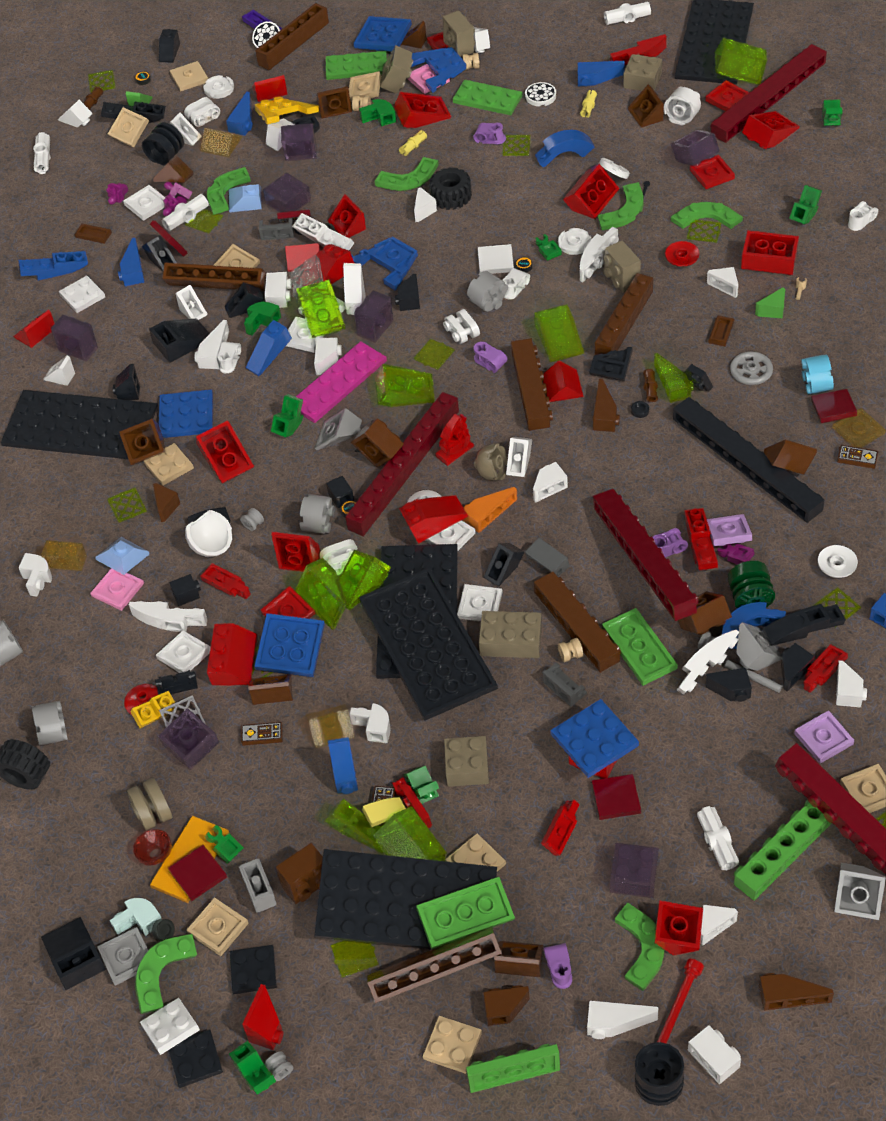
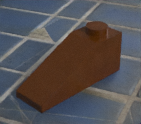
(605, 410)
(784, 991)

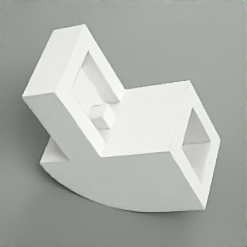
(36, 571)
(376, 720)

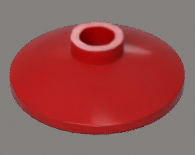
(682, 253)
(133, 696)

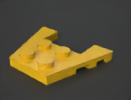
(272, 109)

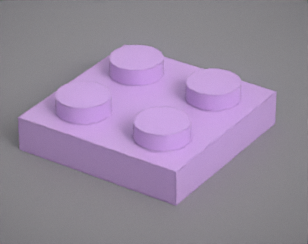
(729, 530)
(824, 737)

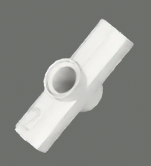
(627, 13)
(42, 154)
(185, 212)
(718, 838)

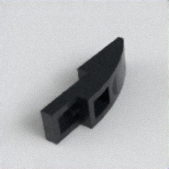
(152, 112)
(800, 623)

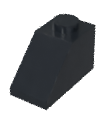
(168, 45)
(158, 252)
(408, 294)
(242, 299)
(127, 384)
(503, 563)
(794, 665)
(730, 684)

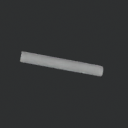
(756, 677)

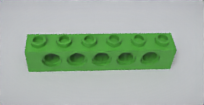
(753, 884)

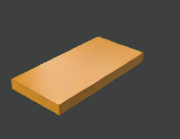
(189, 840)

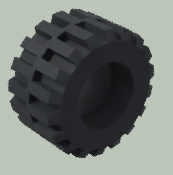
(450, 188)
(22, 764)

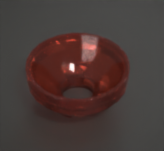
(148, 842)

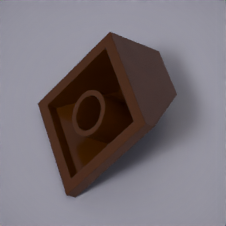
(334, 102)
(143, 441)

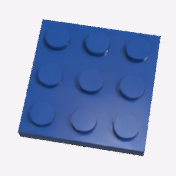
(382, 33)
(186, 413)
(289, 645)
(594, 738)

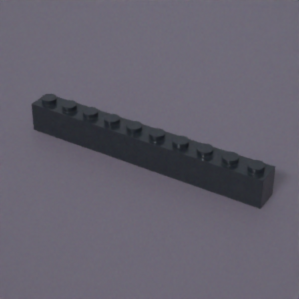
(748, 459)

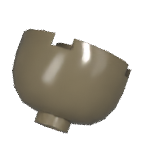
(489, 460)

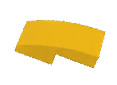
(149, 711)

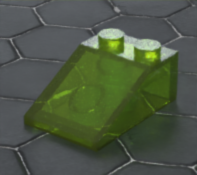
(320, 308)
(558, 333)
(403, 386)
(361, 576)
(323, 591)

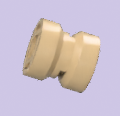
(475, 61)
(359, 102)
(570, 650)

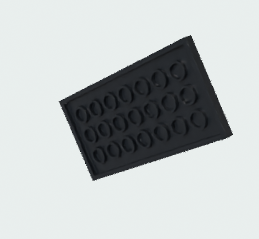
(706, 27)
(74, 423)
(411, 559)
(428, 644)
(377, 895)

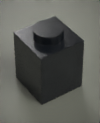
(339, 491)
(185, 589)

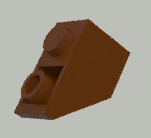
(505, 1004)

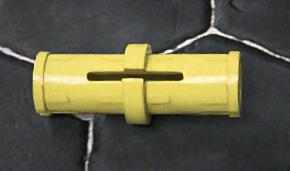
(588, 103)
(413, 142)

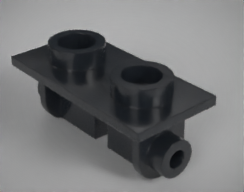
(179, 683)

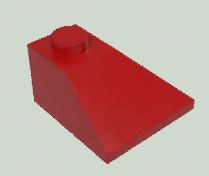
(262, 1022)

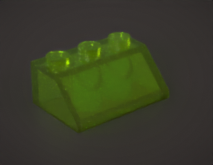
(740, 61)
(409, 837)

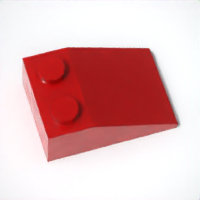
(420, 109)
(768, 128)
(332, 261)
(224, 452)
(432, 515)
(294, 551)

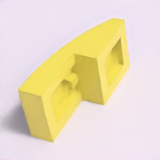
(382, 810)

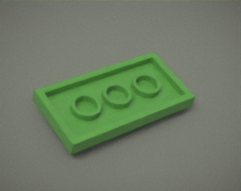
(354, 64)
(487, 97)
(640, 646)
(465, 912)
(513, 1068)

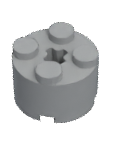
(487, 291)
(316, 513)
(8, 644)
(49, 723)

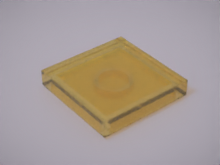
(859, 429)

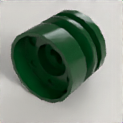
(751, 583)

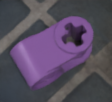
(489, 132)
(489, 356)
(670, 543)
(559, 963)

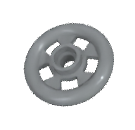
(754, 379)

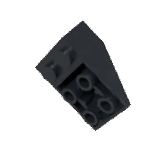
(178, 337)
(73, 953)

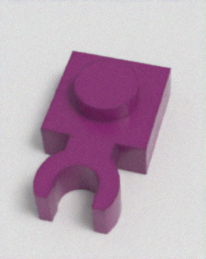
(737, 553)

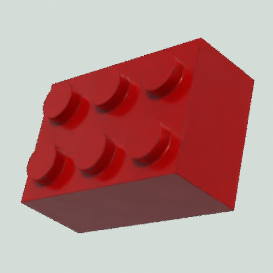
(770, 252)

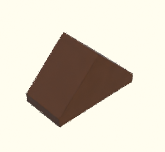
(416, 37)
(166, 500)

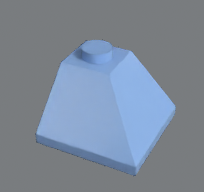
(245, 198)
(122, 555)

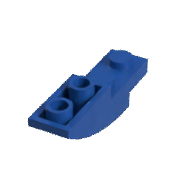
(59, 264)

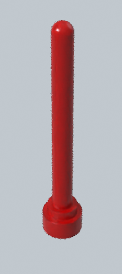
(693, 969)

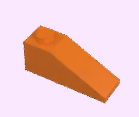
(488, 508)

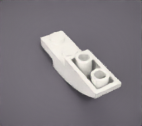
(321, 233)
(595, 250)
(160, 616)
(710, 653)

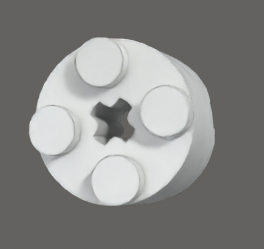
(682, 105)

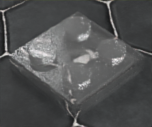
(306, 274)

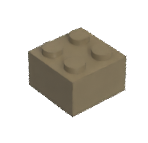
(458, 33)
(396, 69)
(642, 71)
(621, 265)
(466, 761)

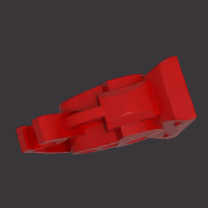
(454, 440)

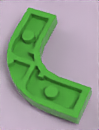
(408, 181)
(221, 185)
(706, 210)
(625, 215)
(651, 955)
(153, 962)

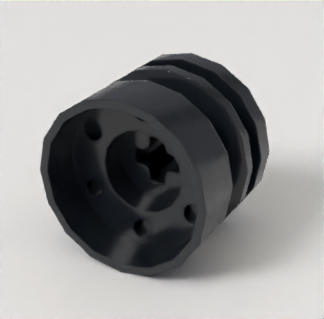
(162, 143)
(659, 1061)

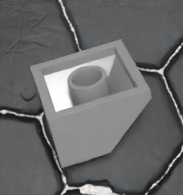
(338, 429)
(755, 648)
(859, 891)

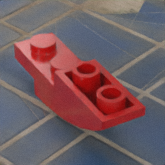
(650, 47)
(700, 539)

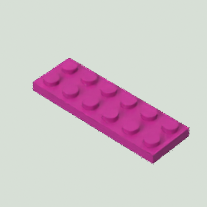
(339, 380)

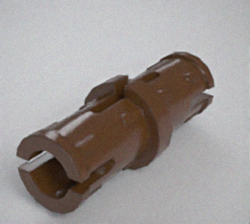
(93, 97)
(650, 385)

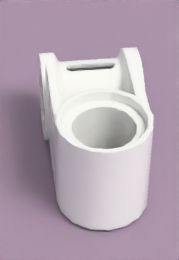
(861, 216)
(516, 282)
(228, 356)

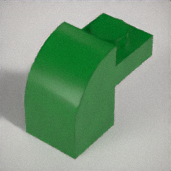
(378, 110)
(831, 113)
(807, 206)
(261, 314)
(289, 418)
(422, 784)
(252, 1068)

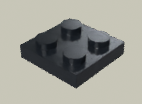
(252, 968)
(195, 1059)

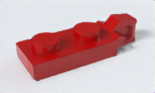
(225, 581)
(823, 667)
(410, 799)
(561, 828)

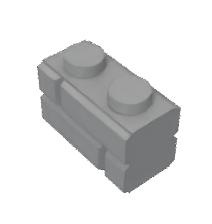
(257, 885)

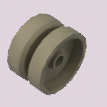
(150, 803)

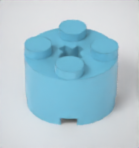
(817, 374)

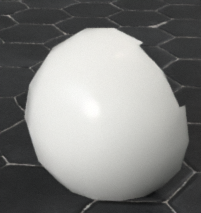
(209, 534)

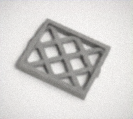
(176, 705)

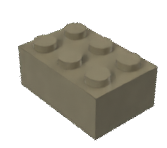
(510, 634)

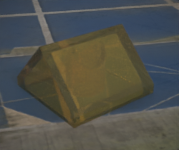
(219, 142)
(330, 725)

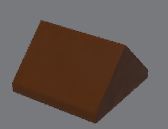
(647, 107)
(174, 171)
(790, 456)
(271, 689)
(519, 959)

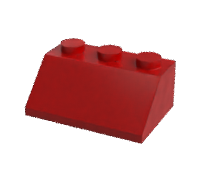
(591, 192)
(231, 655)

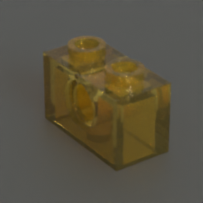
(64, 555)

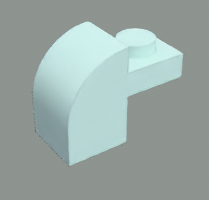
(138, 912)

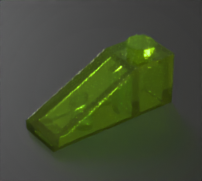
(673, 379)
(353, 824)

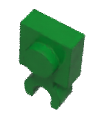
(547, 248)
(226, 847)

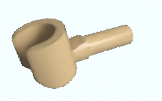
(800, 286)

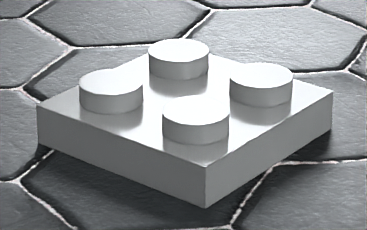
(123, 955)

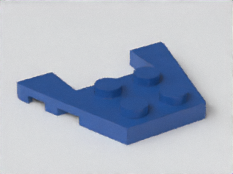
(443, 62)
(392, 255)

